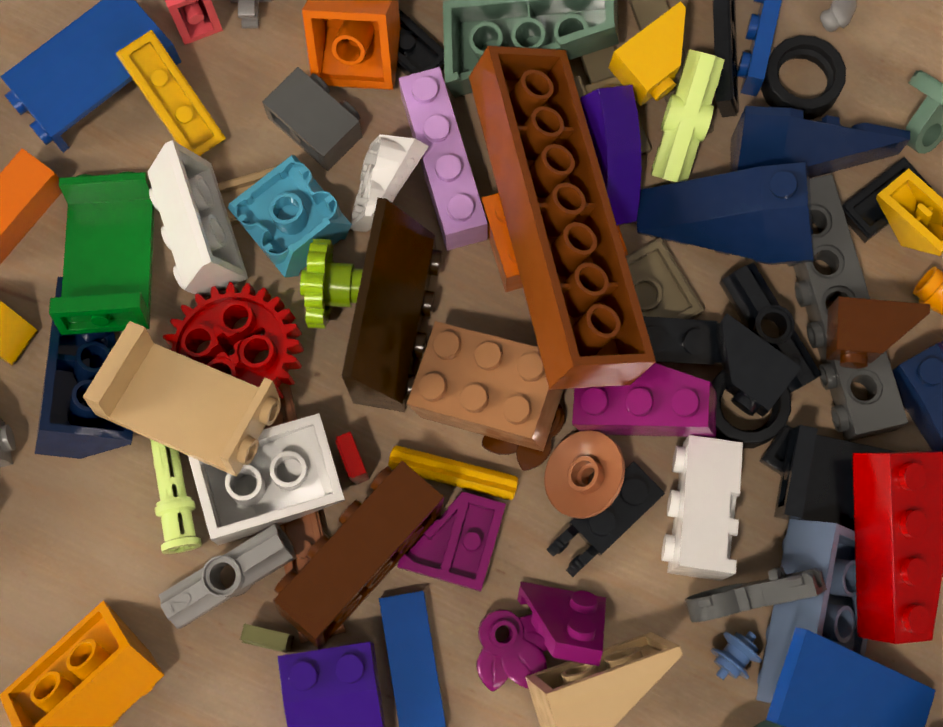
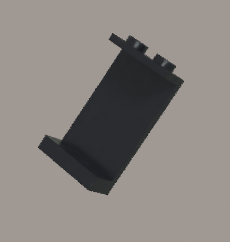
(818, 478)

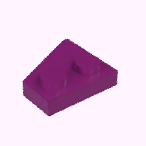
(458, 543)
(567, 620)

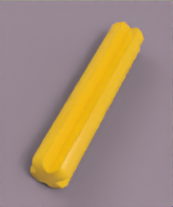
(456, 472)

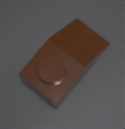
(866, 328)

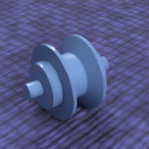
(736, 655)

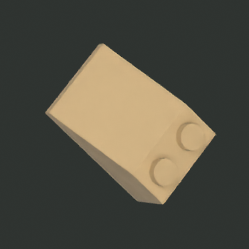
(603, 694)

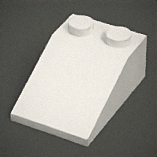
(283, 482)

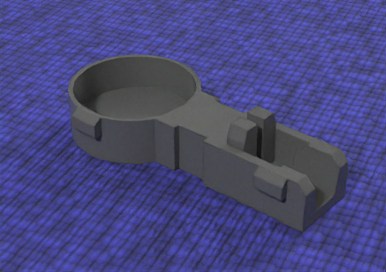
(746, 596)

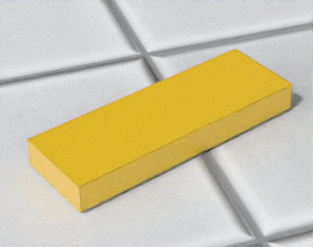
(170, 94)

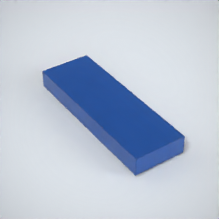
(412, 660)

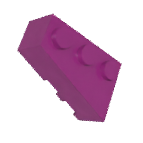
(653, 405)

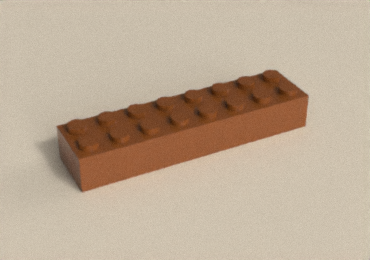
(560, 220)

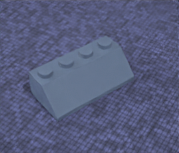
(831, 613)

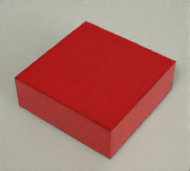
(351, 458)

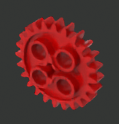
(214, 321)

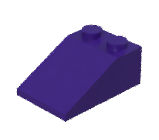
(332, 687)

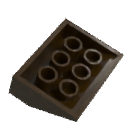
(390, 309)

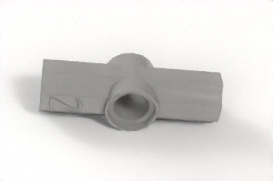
(204, 589)

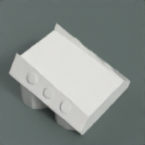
(384, 174)

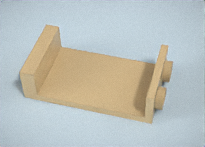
(182, 402)

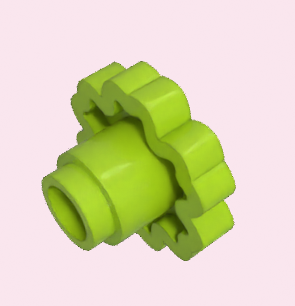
(327, 283)

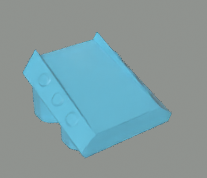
(287, 213)

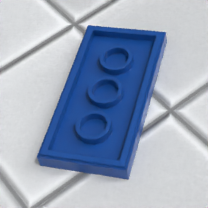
(840, 688)

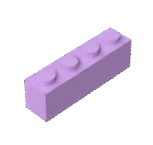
(445, 160)

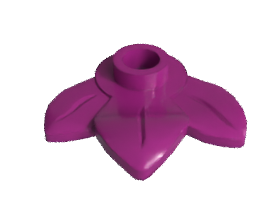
(515, 656)

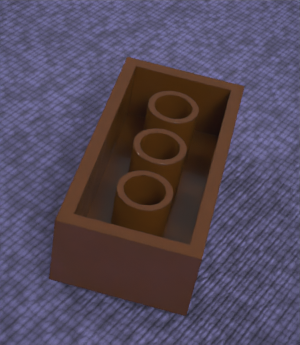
(358, 554)

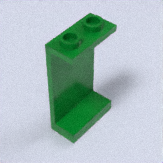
(105, 254)

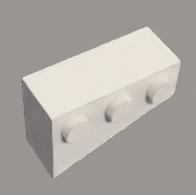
(703, 508)

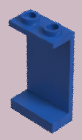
(78, 68)

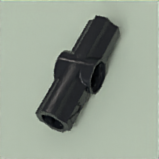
(755, 303)

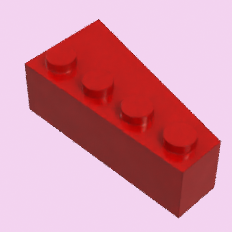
(898, 544)

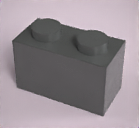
(313, 117)

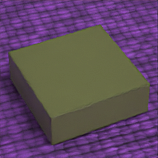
(266, 638)

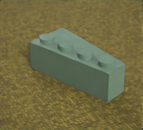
(543, 24)

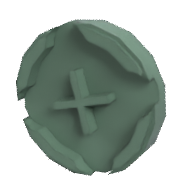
(927, 122)

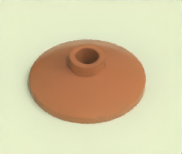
(570, 469)

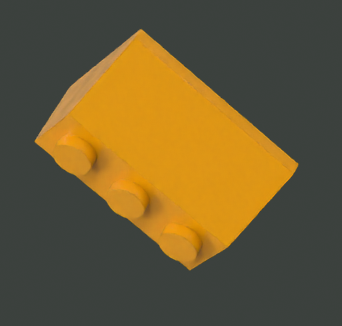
(84, 677)

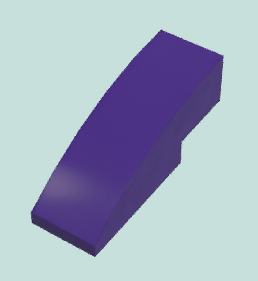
(617, 144)

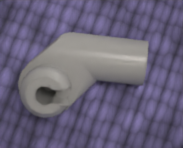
(838, 15)

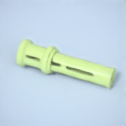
(174, 504)

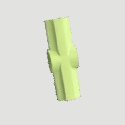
(687, 116)

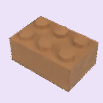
(485, 386)

